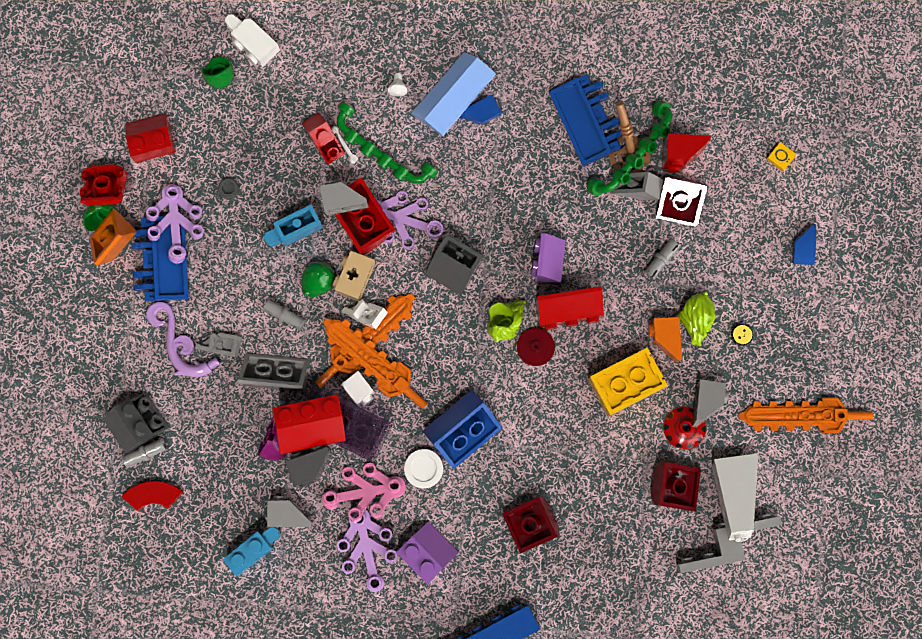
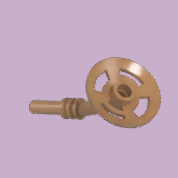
(630, 141)

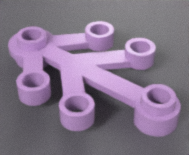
(401, 218)
(173, 219)
(366, 546)

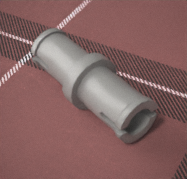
(662, 259)
(284, 314)
(144, 452)

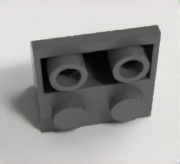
(454, 265)
(135, 422)
(309, 467)

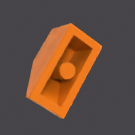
(667, 336)

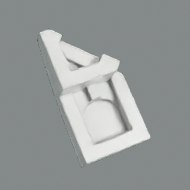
(366, 313)

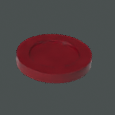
(535, 347)

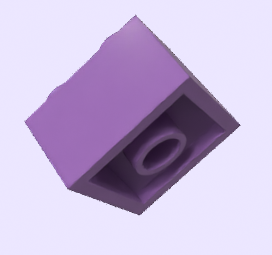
(427, 552)

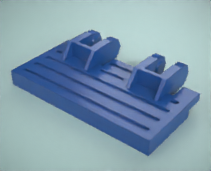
(583, 119)
(169, 279)

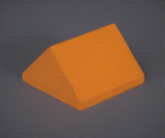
(110, 238)

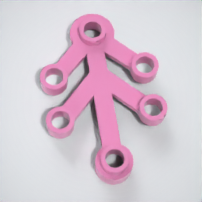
(366, 492)

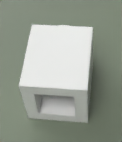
(358, 389)

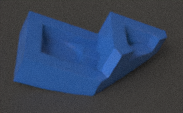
(482, 111)
(805, 247)

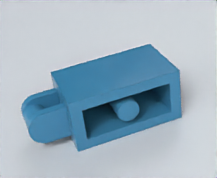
(294, 227)
(251, 551)

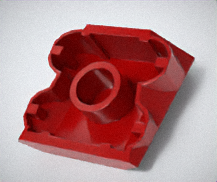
(103, 185)

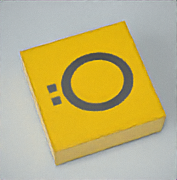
(781, 156)

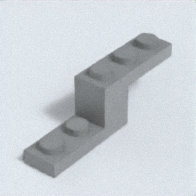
(728, 550)

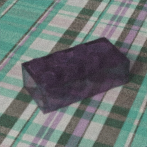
(363, 430)

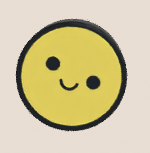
(742, 335)

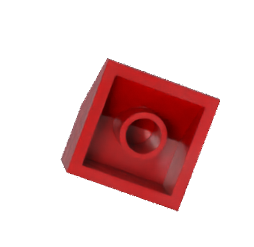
(149, 138)
(681, 150)

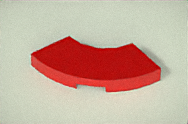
(152, 493)

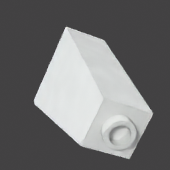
(736, 490)

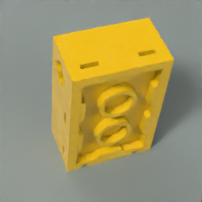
(627, 382)

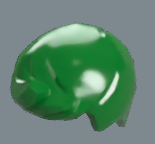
(218, 72)
(95, 215)
(317, 278)

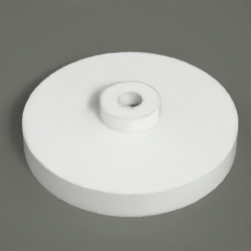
(423, 468)

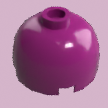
(269, 446)

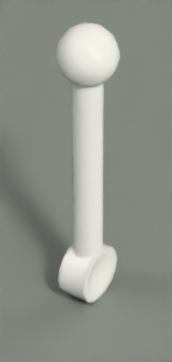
(352, 158)

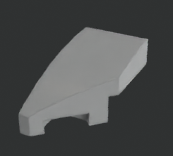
(221, 344)

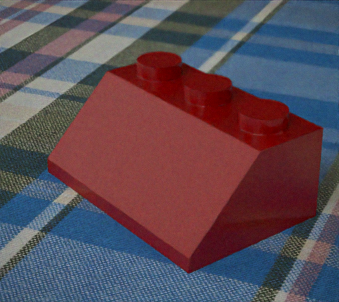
(367, 226)
(570, 308)
(308, 424)

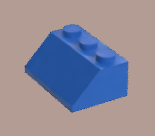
(462, 429)

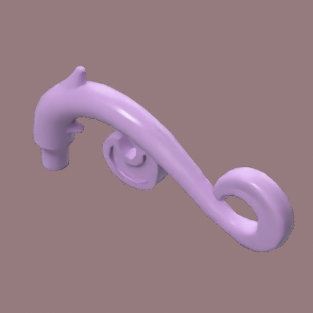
(173, 343)

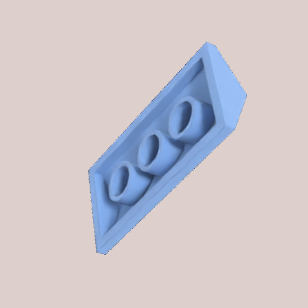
(453, 93)

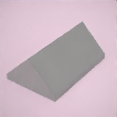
(274, 372)

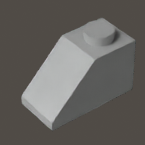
(641, 186)
(341, 198)
(708, 400)
(285, 514)

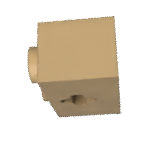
(354, 288)

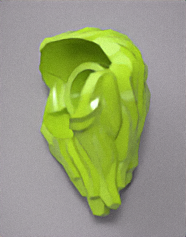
(698, 317)
(505, 319)

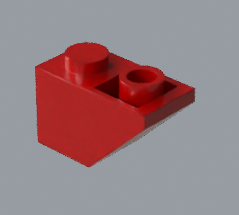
(323, 138)

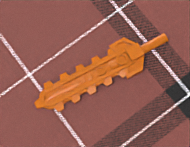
(398, 309)
(392, 378)
(828, 415)

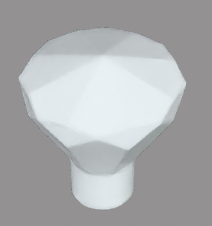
(397, 87)

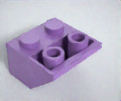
(549, 261)

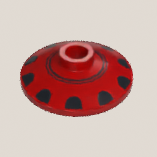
(676, 435)

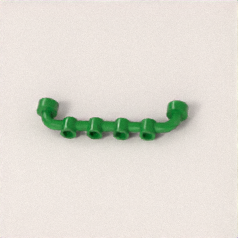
(662, 129)
(369, 149)

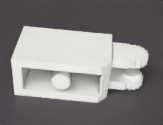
(252, 39)

